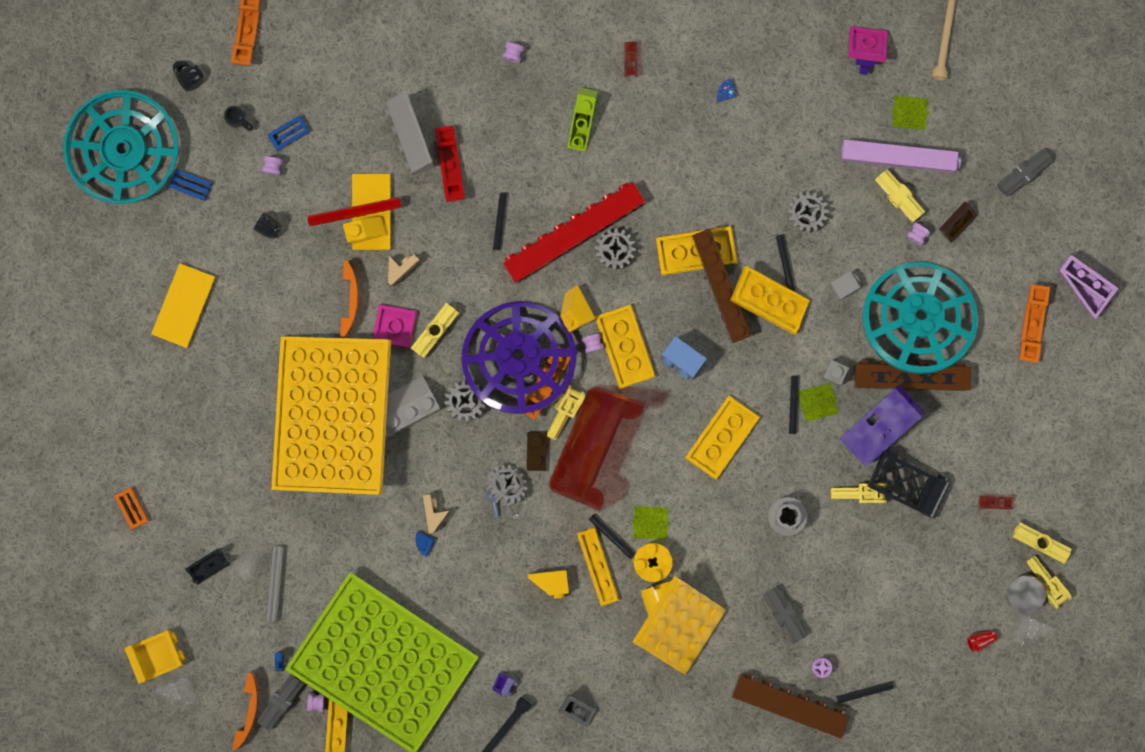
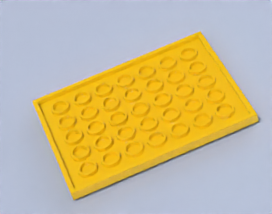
(331, 415)

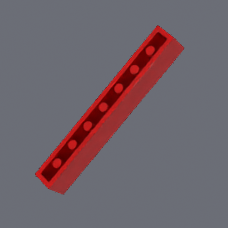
(574, 232)

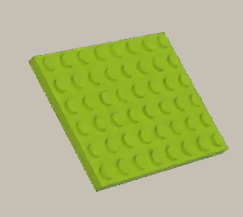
(381, 663)

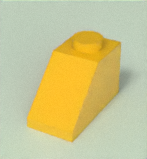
(364, 230)
(575, 310)
(552, 583)

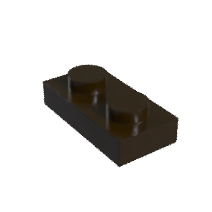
(958, 222)
(536, 451)

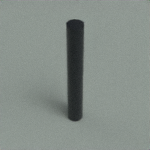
(499, 221)
(785, 262)
(793, 405)
(611, 536)
(864, 692)

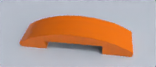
(246, 32)
(347, 323)
(1033, 323)
(545, 391)
(250, 687)

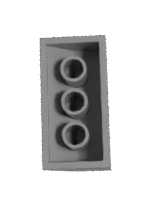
(409, 133)
(409, 406)

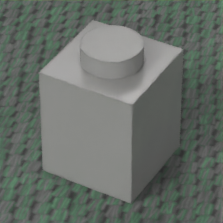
(845, 285)
(835, 373)

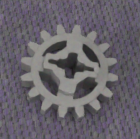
(803, 200)
(606, 248)
(459, 409)
(497, 482)

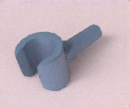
(495, 506)

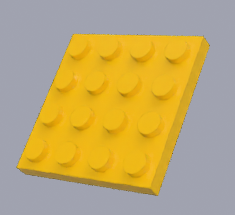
(679, 625)

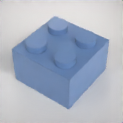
(682, 358)

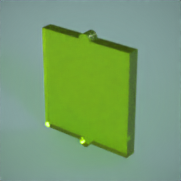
(909, 113)
(818, 402)
(650, 522)

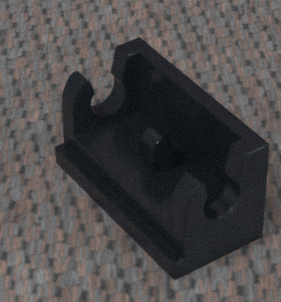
(207, 566)

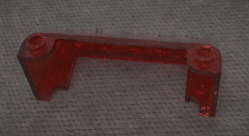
(589, 445)

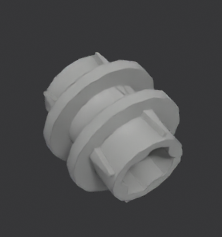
(798, 521)

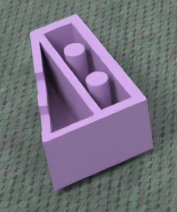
(1087, 285)

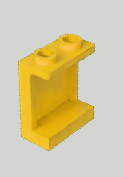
(155, 656)

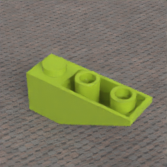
(582, 119)

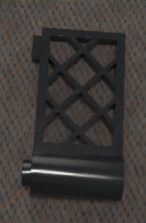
(932, 492)

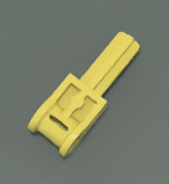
(566, 407)
(863, 493)
(1053, 585)

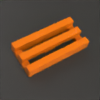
(145, 519)

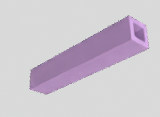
(900, 156)

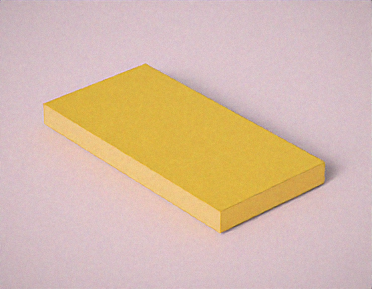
(370, 189)
(679, 253)
(770, 300)
(183, 305)
(625, 346)
(722, 437)

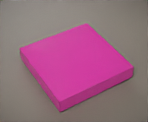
(867, 44)
(395, 325)

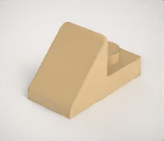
(397, 273)
(433, 519)

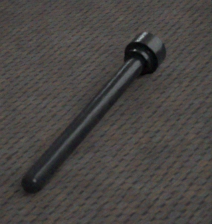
(521, 707)

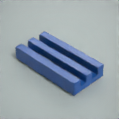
(292, 139)
(175, 179)

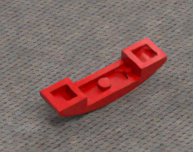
(449, 164)

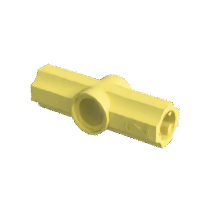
(899, 195)
(442, 320)
(1052, 549)

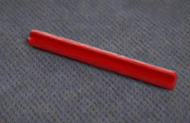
(353, 212)

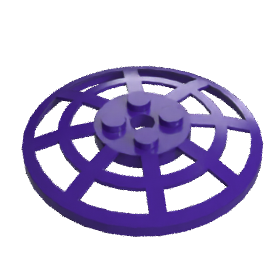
(519, 368)

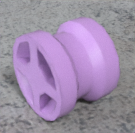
(513, 52)
(272, 166)
(918, 234)
(592, 343)
(825, 667)
(315, 702)

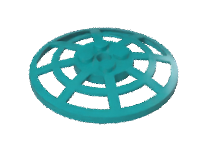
(112, 139)
(915, 327)

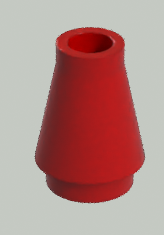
(981, 640)

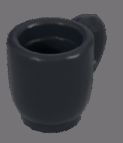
(189, 76)
(235, 118)
(267, 226)

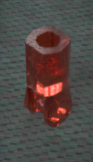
(630, 56)
(992, 502)

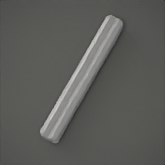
(275, 584)

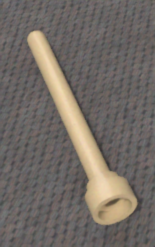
(940, 70)

